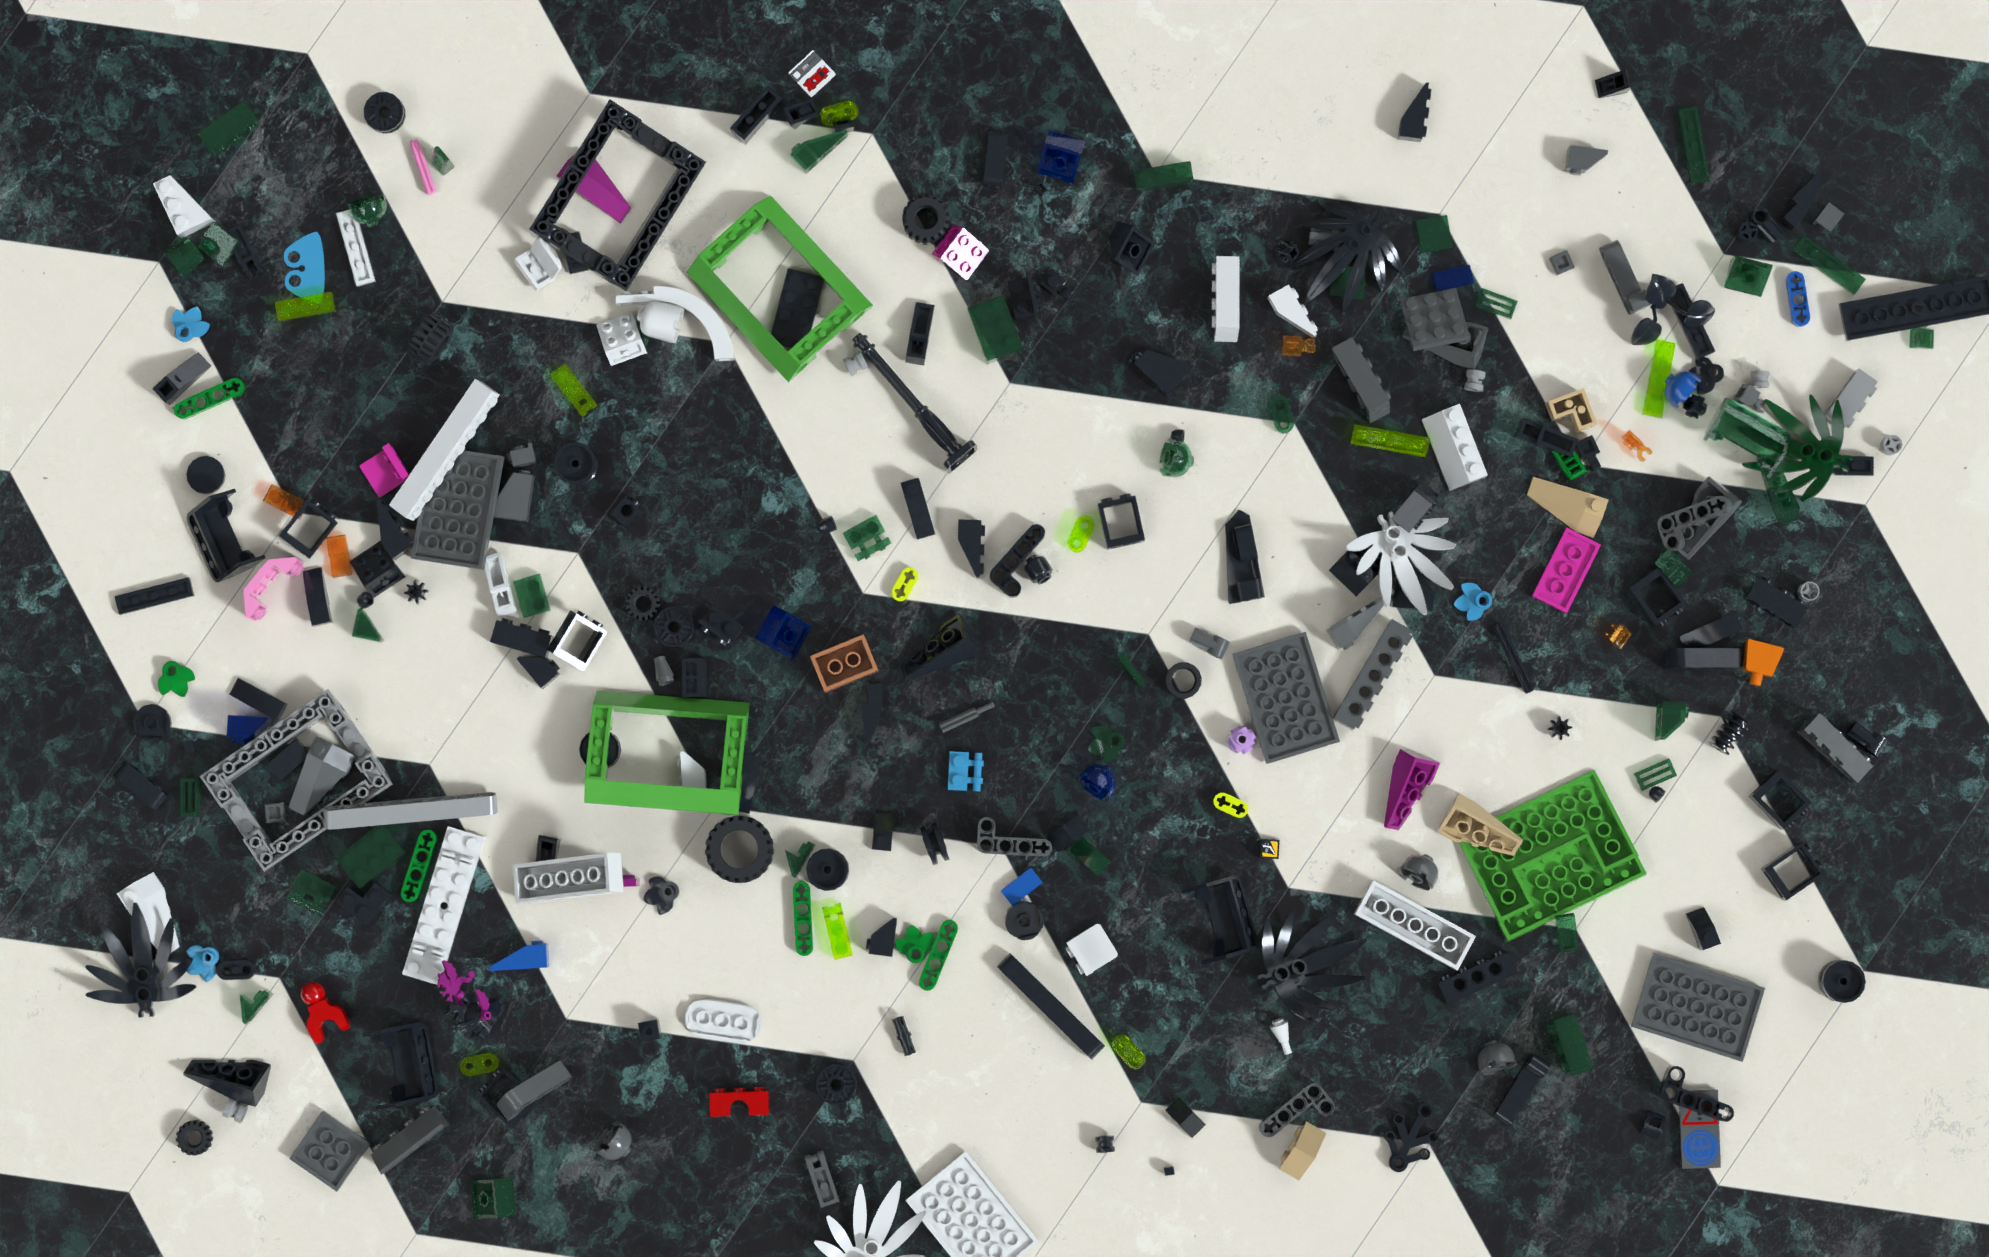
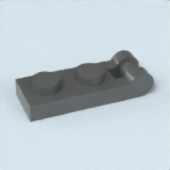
(822, 1179)

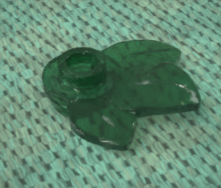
(1103, 743)

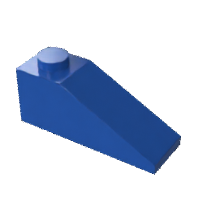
(527, 957)

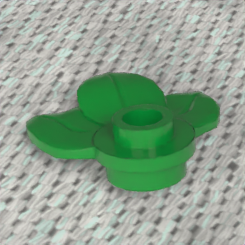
(176, 682)
(914, 941)

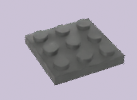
(1434, 319)
(330, 1150)

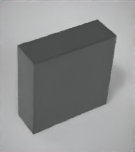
(1561, 262)
(275, 812)

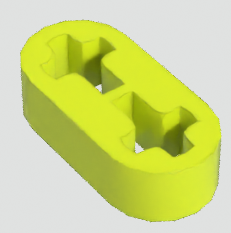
(900, 582)
(1232, 800)

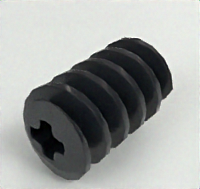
(1729, 733)

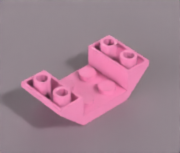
(255, 608)

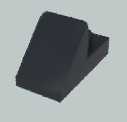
(801, 112)
(883, 831)

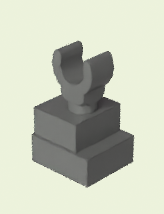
(1749, 395)

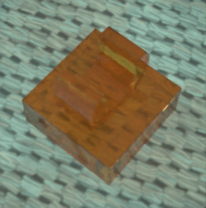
(1620, 635)

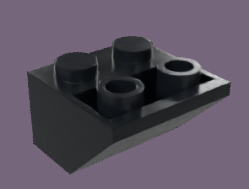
(1346, 569)

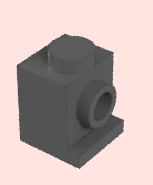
(522, 456)

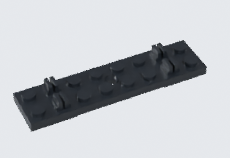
(1897, 310)

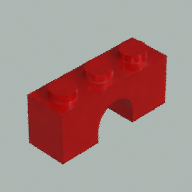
(756, 1100)

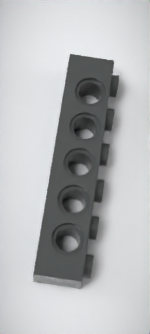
(1403, 637)

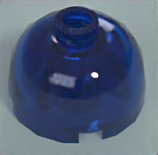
(1099, 781)

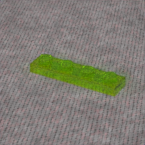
(1659, 372)
(1390, 440)

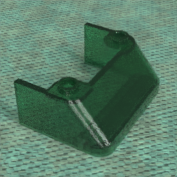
(1750, 433)

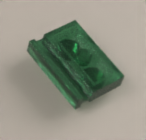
(532, 595)

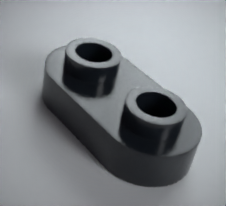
(237, 970)

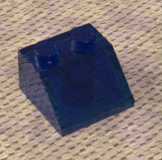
(1061, 156)
(783, 632)
(246, 727)

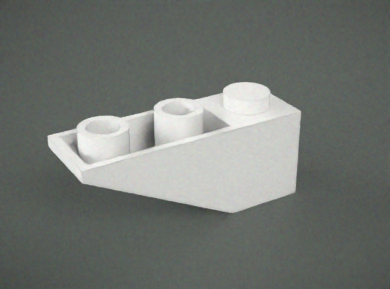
(1288, 308)

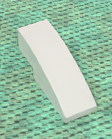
(499, 585)

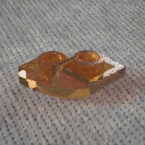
(283, 500)

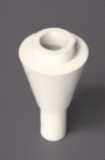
(1280, 1030)

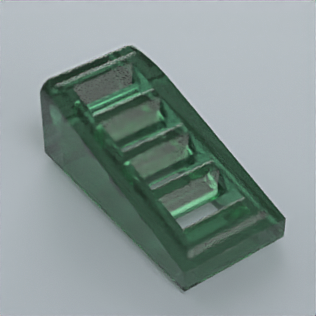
(441, 161)

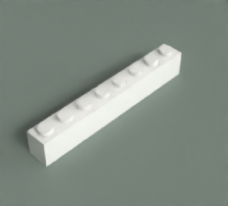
(444, 450)

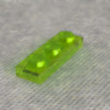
(305, 306)

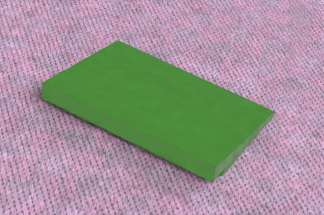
(1567, 858)

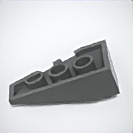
(1465, 352)
(1699, 534)
(1350, 627)
(321, 771)

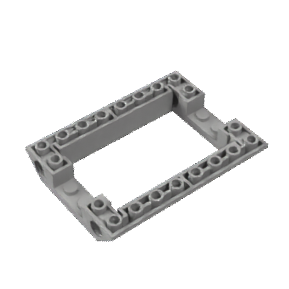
(219, 777)

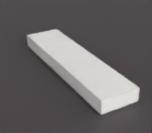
(355, 249)

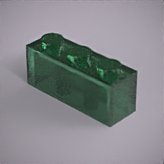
(229, 128)
(1163, 176)

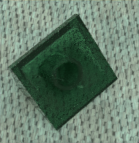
(1747, 275)

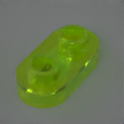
(838, 112)
(1080, 534)
(1128, 1052)
(479, 1065)

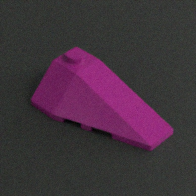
(1408, 779)

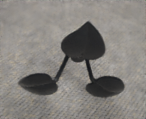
(1658, 294)

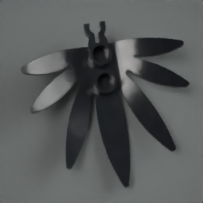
(1357, 239)
(1289, 972)
(144, 981)

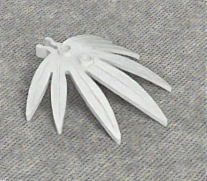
(1396, 548)
(878, 1231)

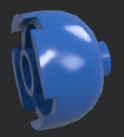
(1680, 387)

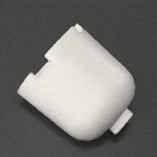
(660, 320)

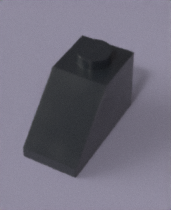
(540, 670)
(1703, 929)
(883, 939)

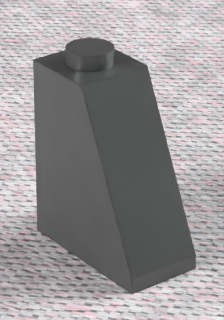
(515, 497)

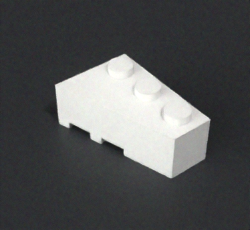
(181, 208)

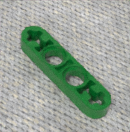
(208, 396)
(421, 866)
(806, 918)
(941, 956)

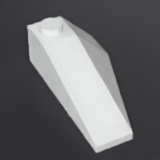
(153, 903)

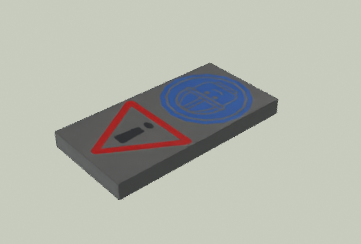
(1699, 1135)

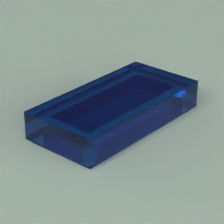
(1453, 278)

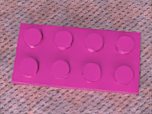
(1566, 570)

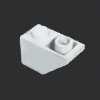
(691, 772)

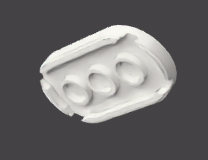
(722, 1020)

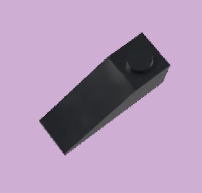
(917, 508)

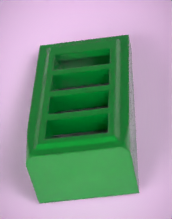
(1570, 476)

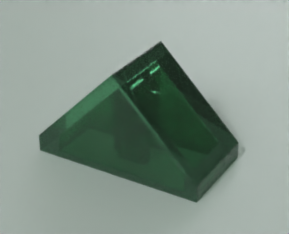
(365, 628)
(1089, 856)

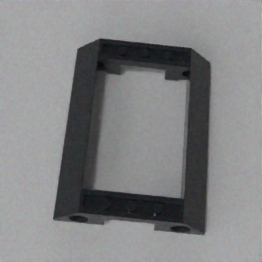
(687, 169)

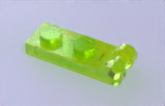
(573, 389)
(837, 932)

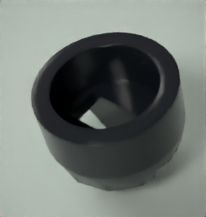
(1178, 434)
(365, 596)
(1656, 793)

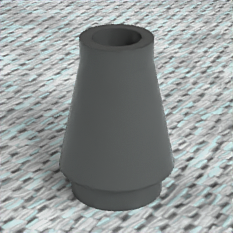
(663, 672)

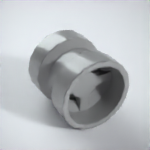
(855, 363)
(1474, 380)
(1810, 589)
(234, 1110)

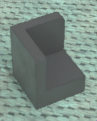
(1828, 217)

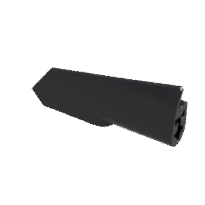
(1242, 560)

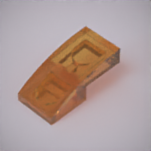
(339, 556)

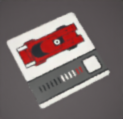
(812, 73)

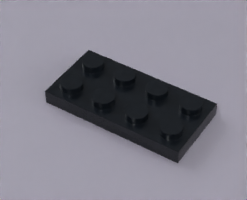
(796, 307)

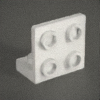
(621, 338)

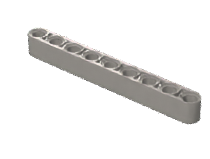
(410, 810)

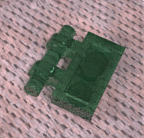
(865, 532)
(315, 887)

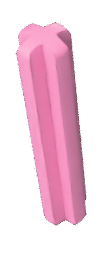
(422, 167)

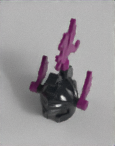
(472, 1010)

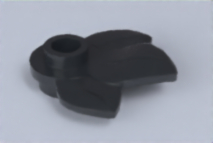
(1703, 370)
(658, 894)

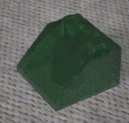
(1669, 718)
(493, 1197)

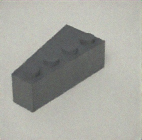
(1362, 379)
(1835, 747)

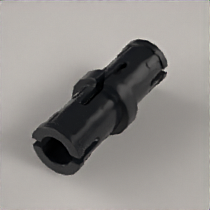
(903, 1035)

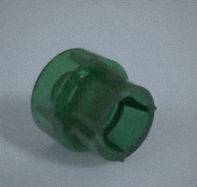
(184, 256)

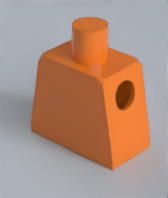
(1760, 660)

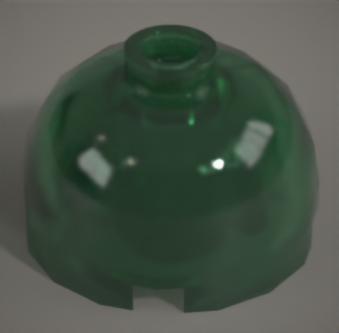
(368, 210)
(1175, 458)

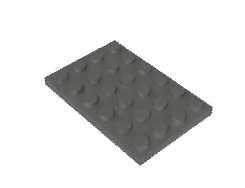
(461, 513)
(1285, 697)
(1698, 1007)

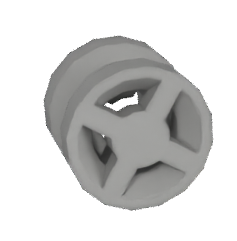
(1760, 379)
(1894, 443)

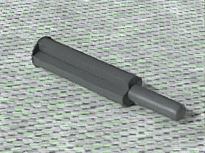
(964, 717)

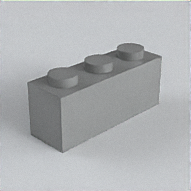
(1853, 396)

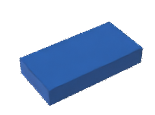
(1021, 886)

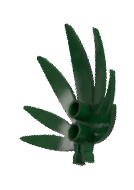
(1816, 454)

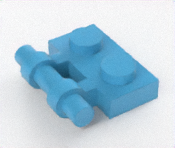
(958, 771)

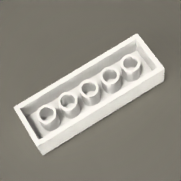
(568, 878)
(1414, 925)

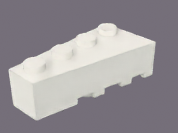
(1226, 299)

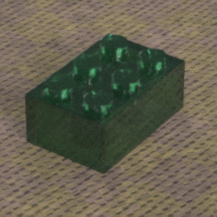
(995, 329)
(371, 855)
(1570, 1044)

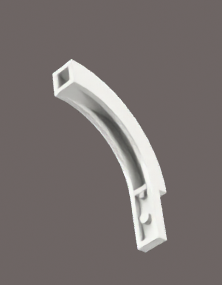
(704, 313)

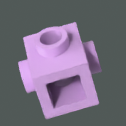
(1234, 743)

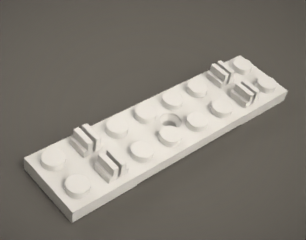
(450, 885)

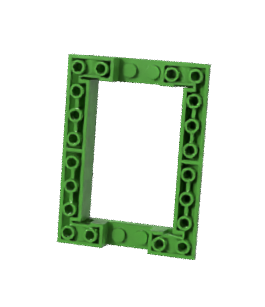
(804, 352)
(654, 796)

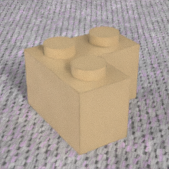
(1573, 405)
(1302, 1150)

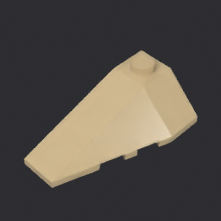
(1573, 507)
(1473, 824)

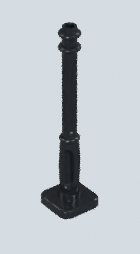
(931, 423)

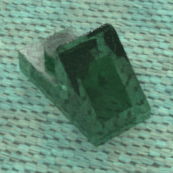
(797, 863)
(250, 1009)

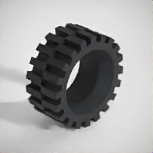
(763, 857)

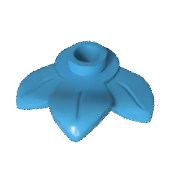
(189, 321)
(1470, 601)
(201, 963)

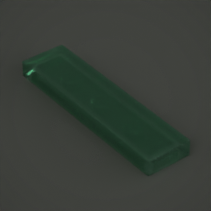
(1693, 145)
(1828, 264)

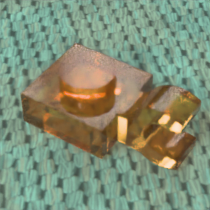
(1295, 345)
(1634, 442)

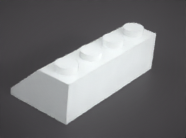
(1454, 447)

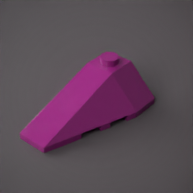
(601, 191)

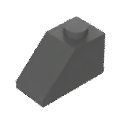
(1581, 159)

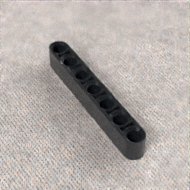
(1050, 1006)

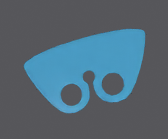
(312, 258)

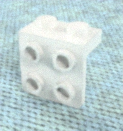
(538, 264)
(1091, 949)

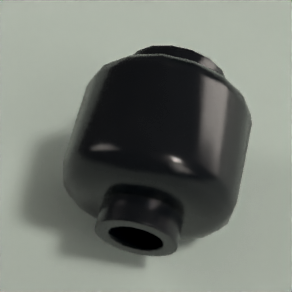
(1038, 569)

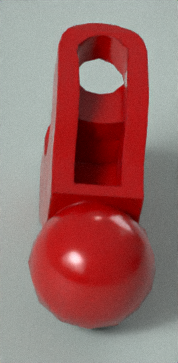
(321, 1010)

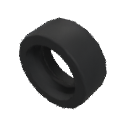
(1197, 683)

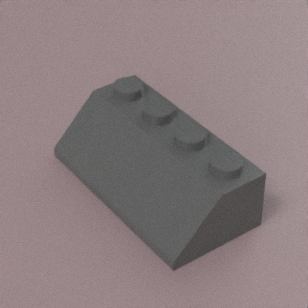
(409, 1139)

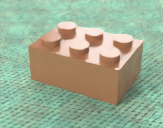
(844, 663)

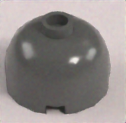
(1420, 870)
(1495, 1058)
(614, 1143)

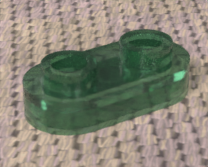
(1281, 414)

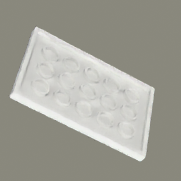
(970, 1213)

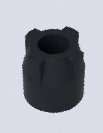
(827, 525)

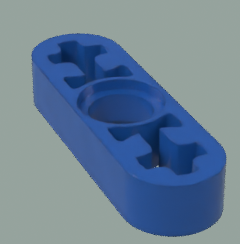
(1804, 312)

